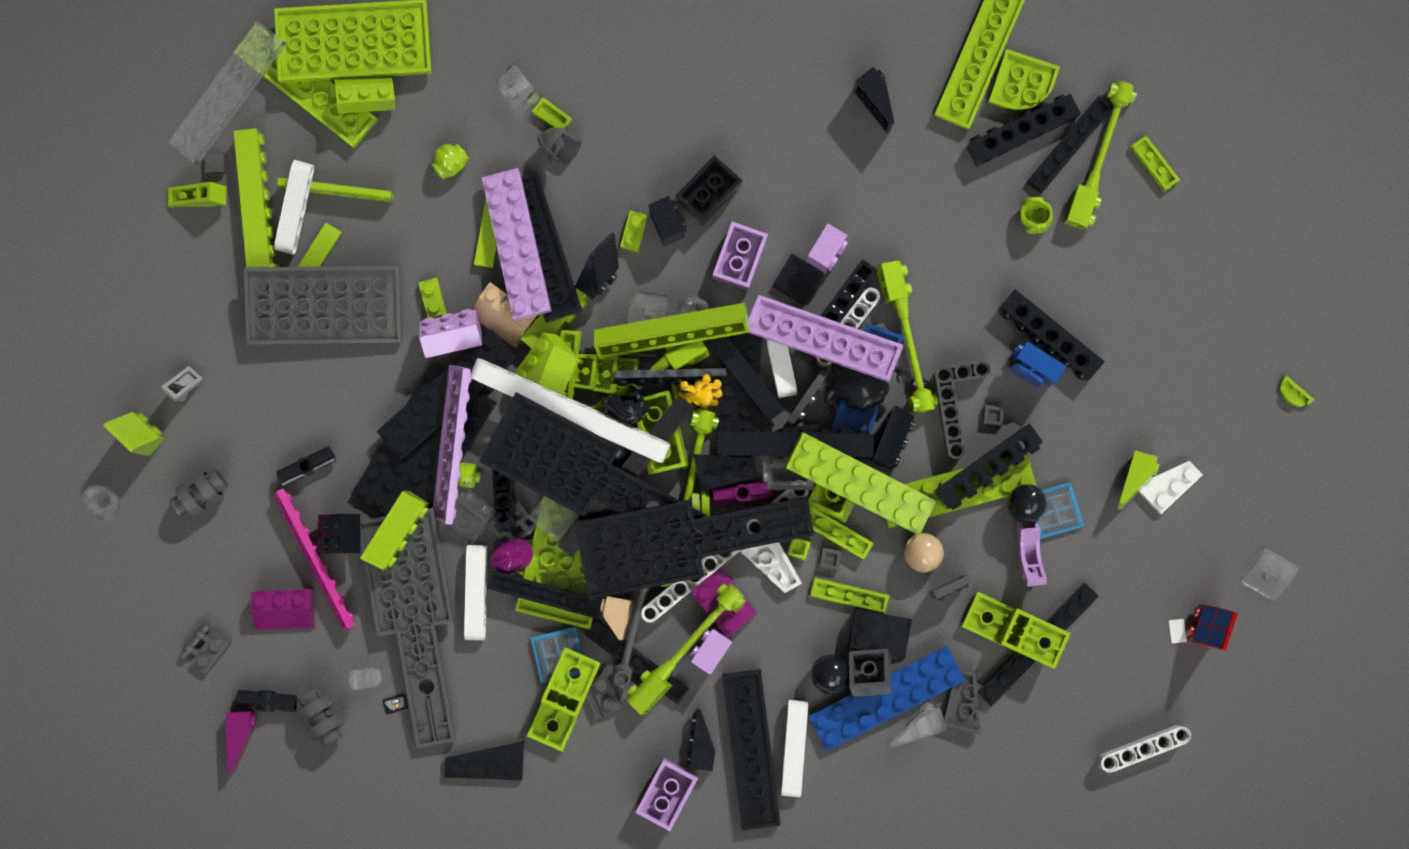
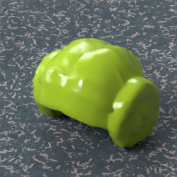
(449, 160)
(1036, 215)

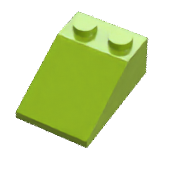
(135, 433)

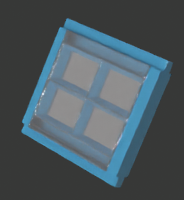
(1061, 511)
(549, 650)

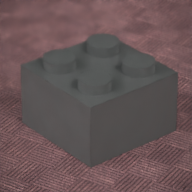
(870, 672)

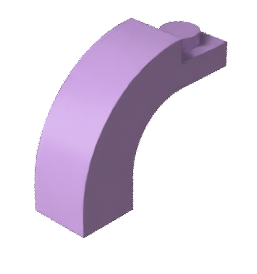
(1029, 554)

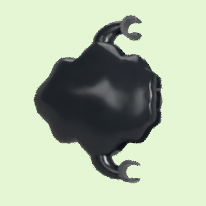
(857, 388)

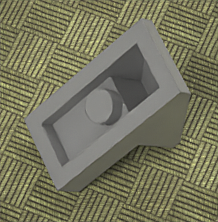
(181, 384)

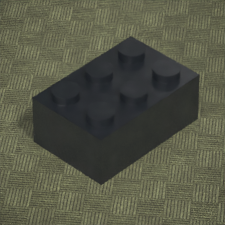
(708, 190)

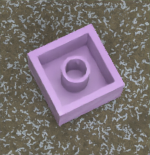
(826, 249)
(710, 651)

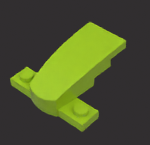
(595, 373)

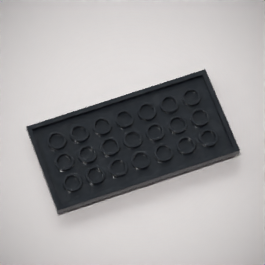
(390, 475)

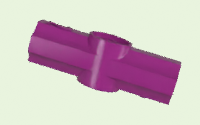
(729, 494)

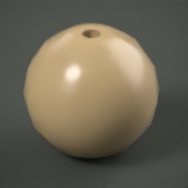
(923, 552)

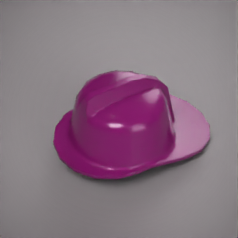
(511, 556)

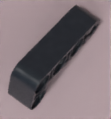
(500, 495)

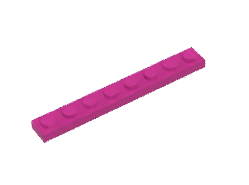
(317, 566)

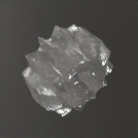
(365, 678)

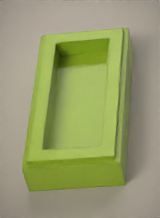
(551, 114)

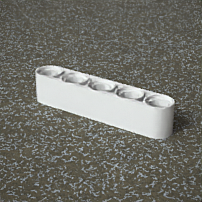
(294, 207)
(852, 319)
(781, 369)
(475, 592)
(1152, 744)
(794, 748)

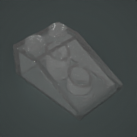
(919, 725)

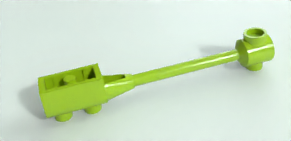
(1086, 197)
(896, 292)
(676, 357)
(702, 423)
(655, 684)

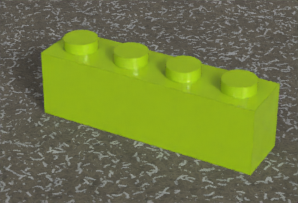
(554, 327)

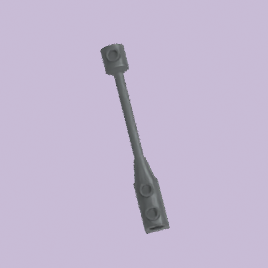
(623, 672)

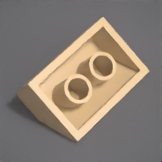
(496, 315)
(617, 614)

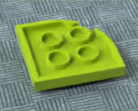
(1022, 82)

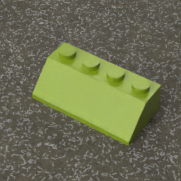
(676, 455)
(394, 530)

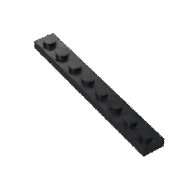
(1019, 663)

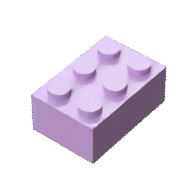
(740, 256)
(450, 333)
(666, 794)

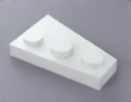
(1169, 486)
(775, 564)

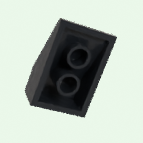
(874, 95)
(599, 268)
(879, 631)

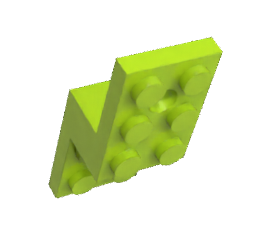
(1016, 630)
(563, 699)

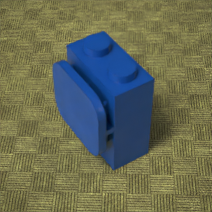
(1035, 365)

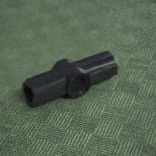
(295, 471)
(266, 700)

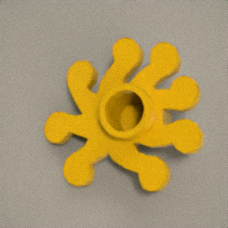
(701, 392)

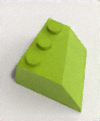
(549, 363)

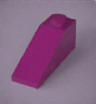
(238, 733)

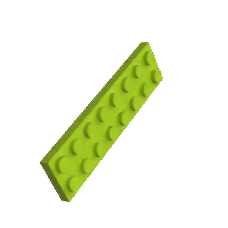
(978, 61)
(320, 101)
(860, 483)
(998, 489)

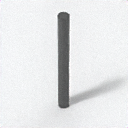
(640, 355)

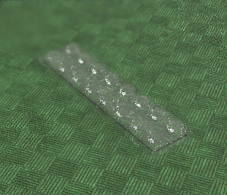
(227, 92)

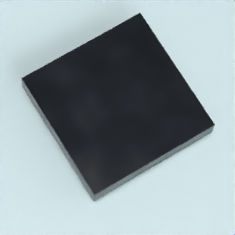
(798, 279)

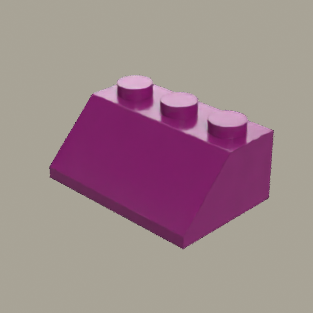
(707, 596)
(283, 609)

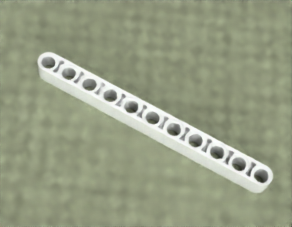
(572, 410)
(719, 560)

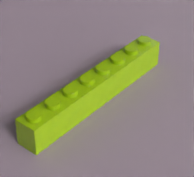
(254, 198)
(671, 330)

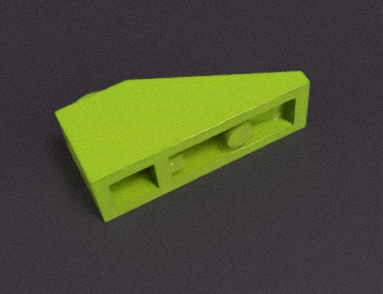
(197, 195)
(1139, 474)

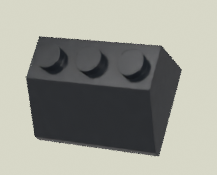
(893, 438)

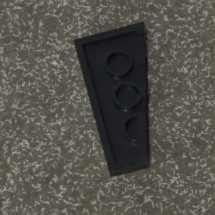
(491, 763)

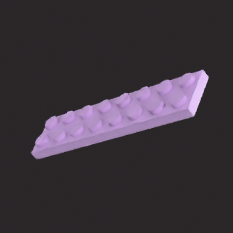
(516, 244)
(824, 338)
(450, 443)

